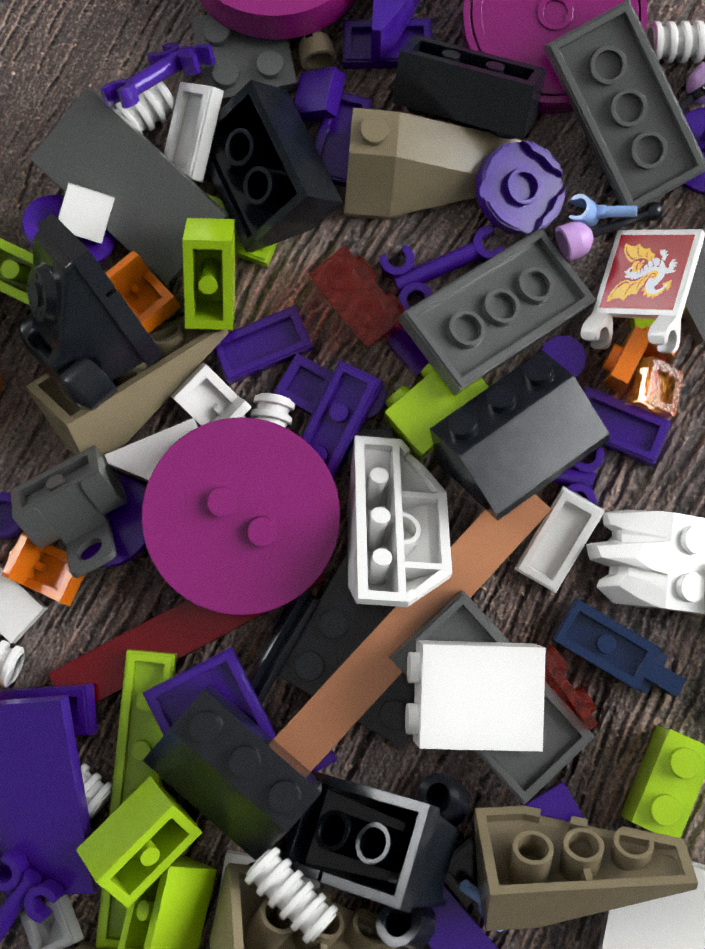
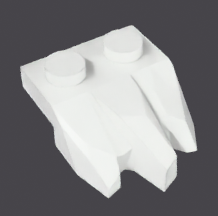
(653, 560)

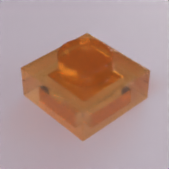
(657, 387)

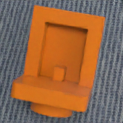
(143, 291)
(624, 359)
(42, 570)

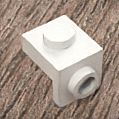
(209, 397)

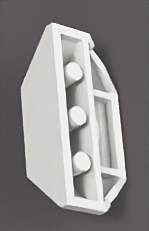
(394, 525)

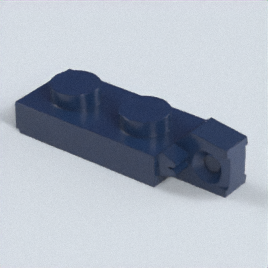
(615, 650)

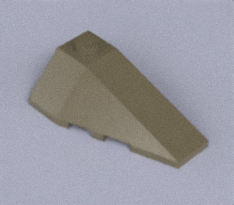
(411, 163)
(138, 395)
(560, 870)
(248, 922)

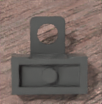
(72, 505)

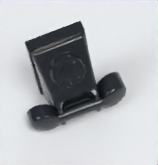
(79, 320)
(383, 849)

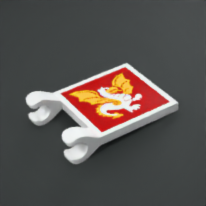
(646, 280)

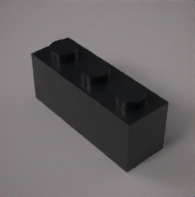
(468, 86)

